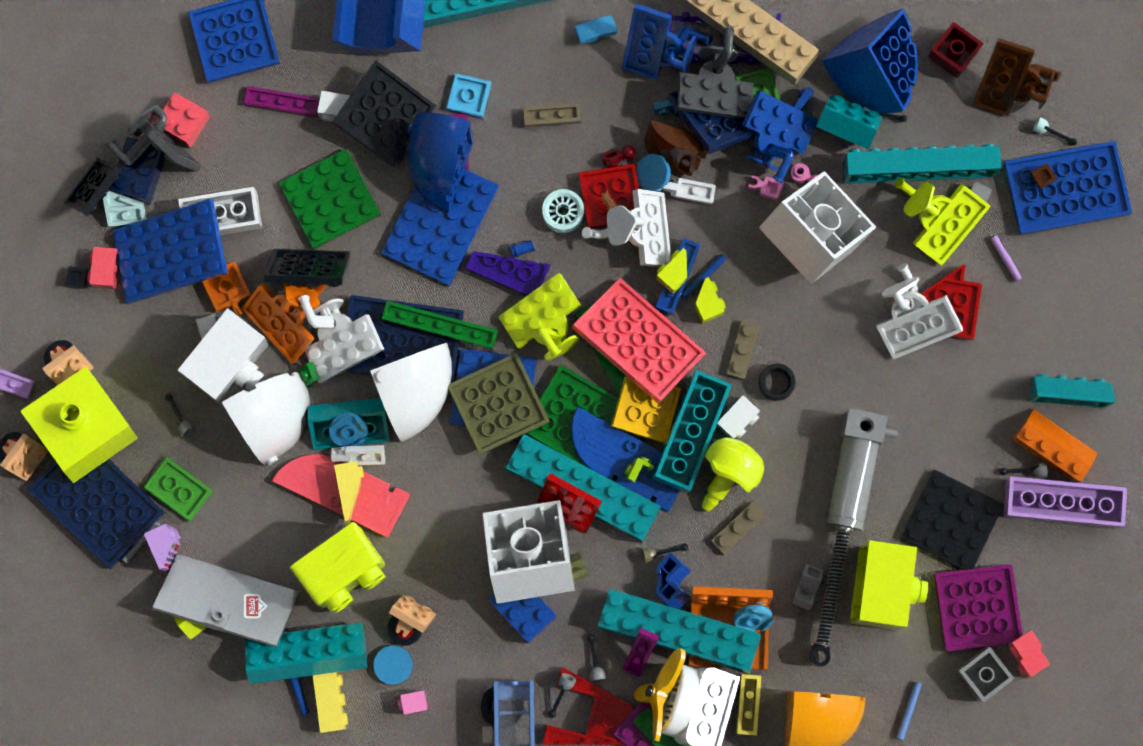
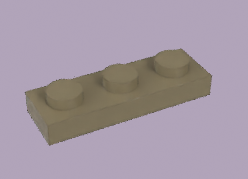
(552, 115)
(743, 349)
(738, 528)

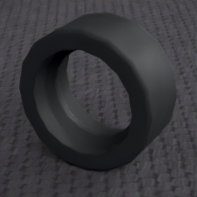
(777, 396)

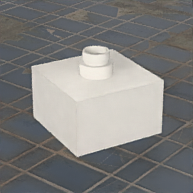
(817, 227)
(226, 358)
(528, 552)

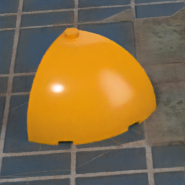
(821, 718)

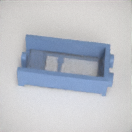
(514, 713)

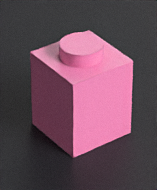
(413, 702)

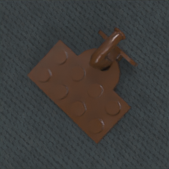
(1012, 79)

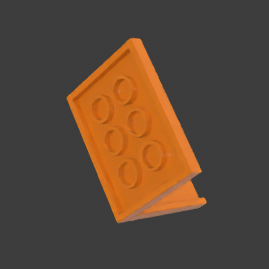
(721, 605)

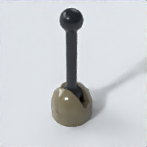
(649, 554)

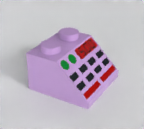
(163, 545)

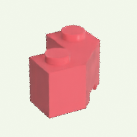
(1028, 654)

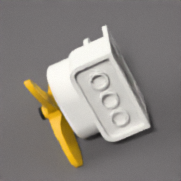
(690, 702)

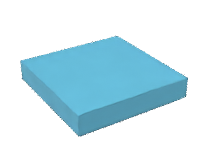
(468, 95)

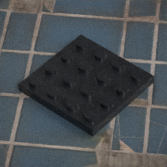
(381, 112)
(307, 267)
(952, 521)

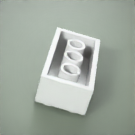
(234, 209)

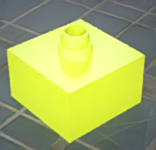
(79, 424)
(886, 585)

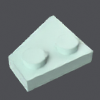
(122, 209)

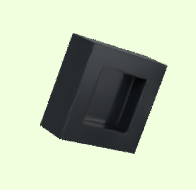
(76, 277)

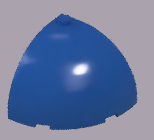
(877, 64)
(438, 155)

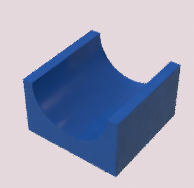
(379, 26)

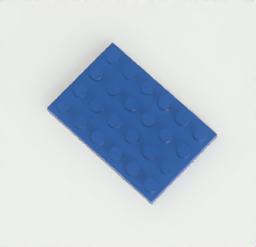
(1086, 189)
(437, 239)
(170, 251)

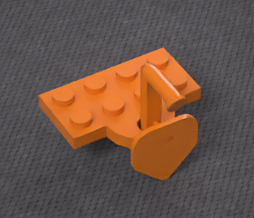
(279, 321)

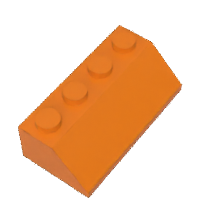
(1055, 447)

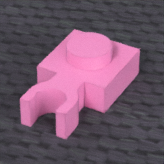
(768, 188)

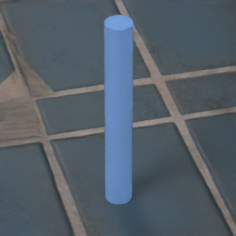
(908, 711)

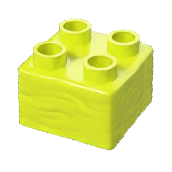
(340, 567)

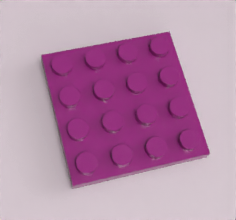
(978, 607)

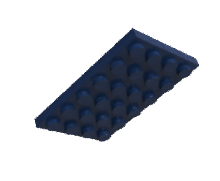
(398, 339)
(99, 509)

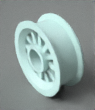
(570, 196)

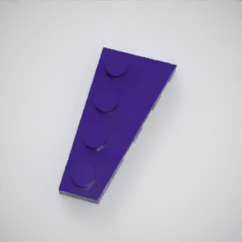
(510, 272)

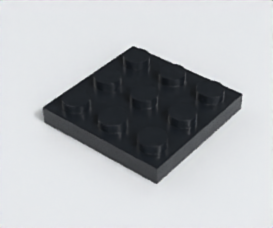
(93, 186)

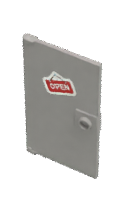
(226, 600)

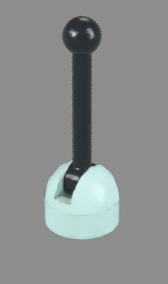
(1042, 126)

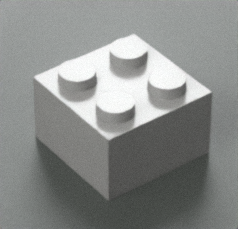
(984, 674)

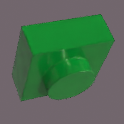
(308, 374)

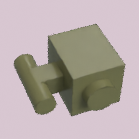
(578, 568)

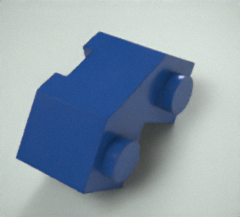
(670, 574)

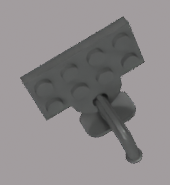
(715, 92)
(153, 136)

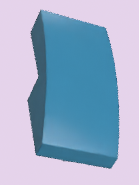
(595, 29)
(664, 108)

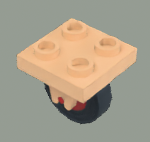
(63, 361)
(21, 454)
(408, 620)

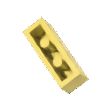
(330, 702)
(748, 704)

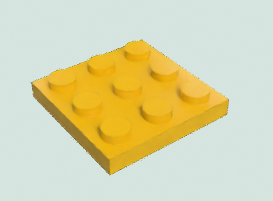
(642, 415)

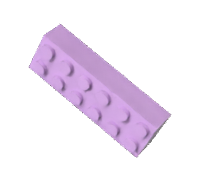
(1065, 502)

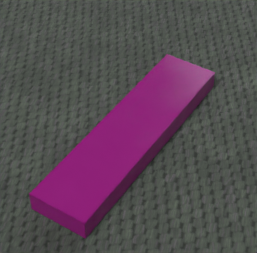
(281, 101)

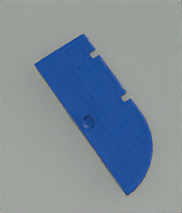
(611, 450)

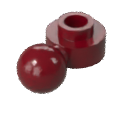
(614, 157)

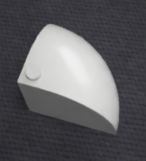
(414, 389)
(271, 415)

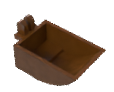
(677, 146)

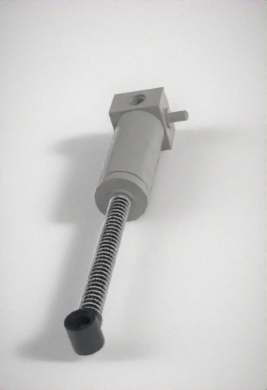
(849, 504)

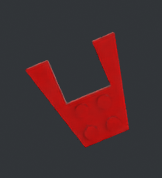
(605, 718)

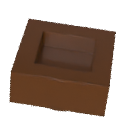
(1043, 176)

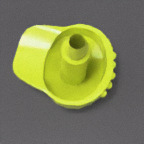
(732, 463)

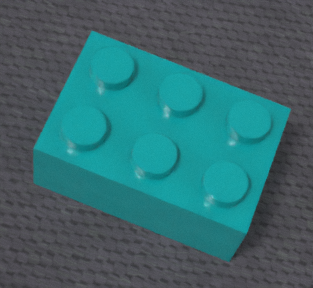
(849, 121)

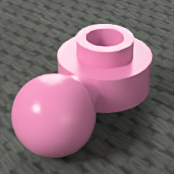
(801, 178)

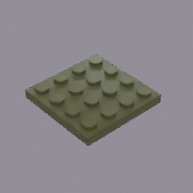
(498, 403)

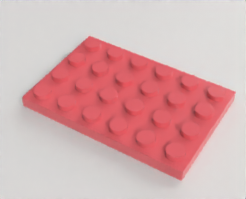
(638, 340)

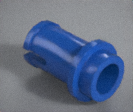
(522, 248)

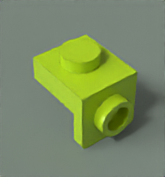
(632, 470)

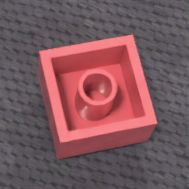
(184, 119)

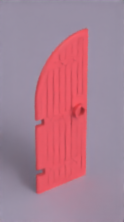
(316, 480)

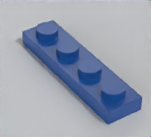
(667, 301)

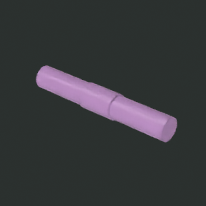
(1006, 258)

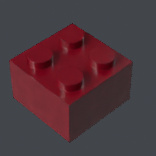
(955, 50)

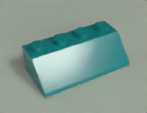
(1071, 392)
(370, 410)

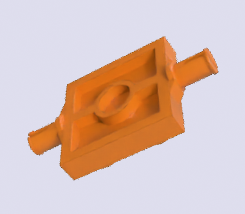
(228, 289)

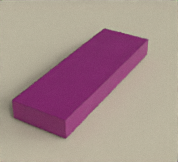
(640, 652)

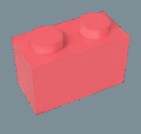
(103, 268)

